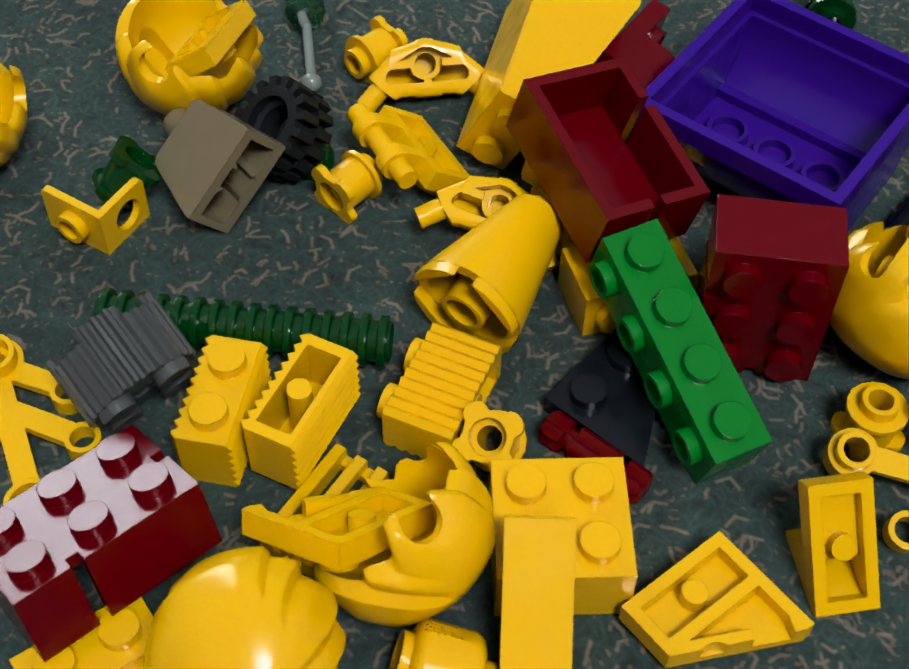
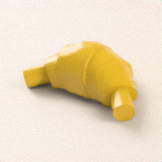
(422, 71)
(471, 203)

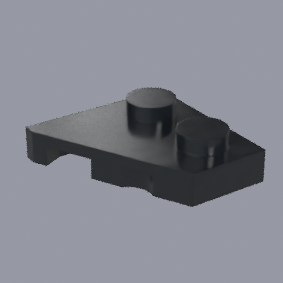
(608, 399)

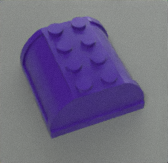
(788, 106)

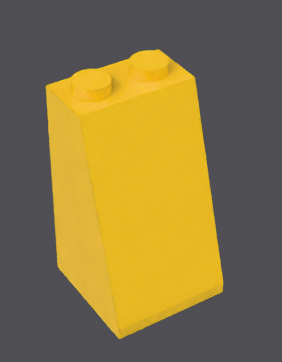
(533, 42)

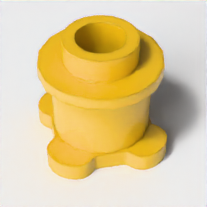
(367, 52)
(347, 184)
(878, 411)
(478, 426)

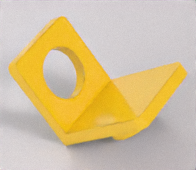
(92, 226)

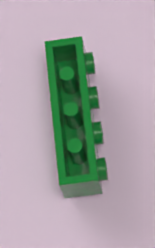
(677, 352)

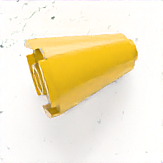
(492, 272)

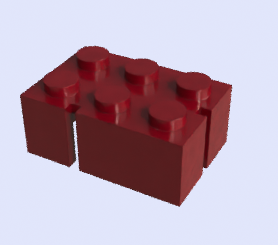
(574, 138)
(773, 281)
(116, 511)

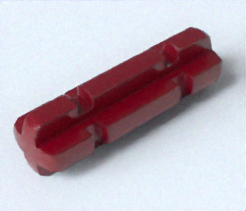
(560, 433)

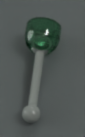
(304, 21)

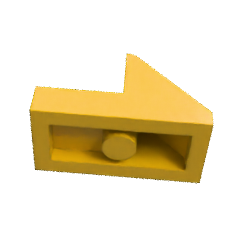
(837, 544)

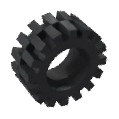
(304, 127)

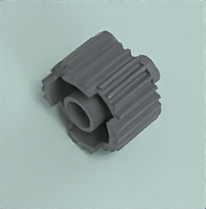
(123, 363)

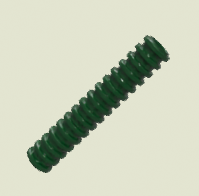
(272, 327)

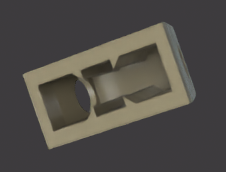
(214, 163)

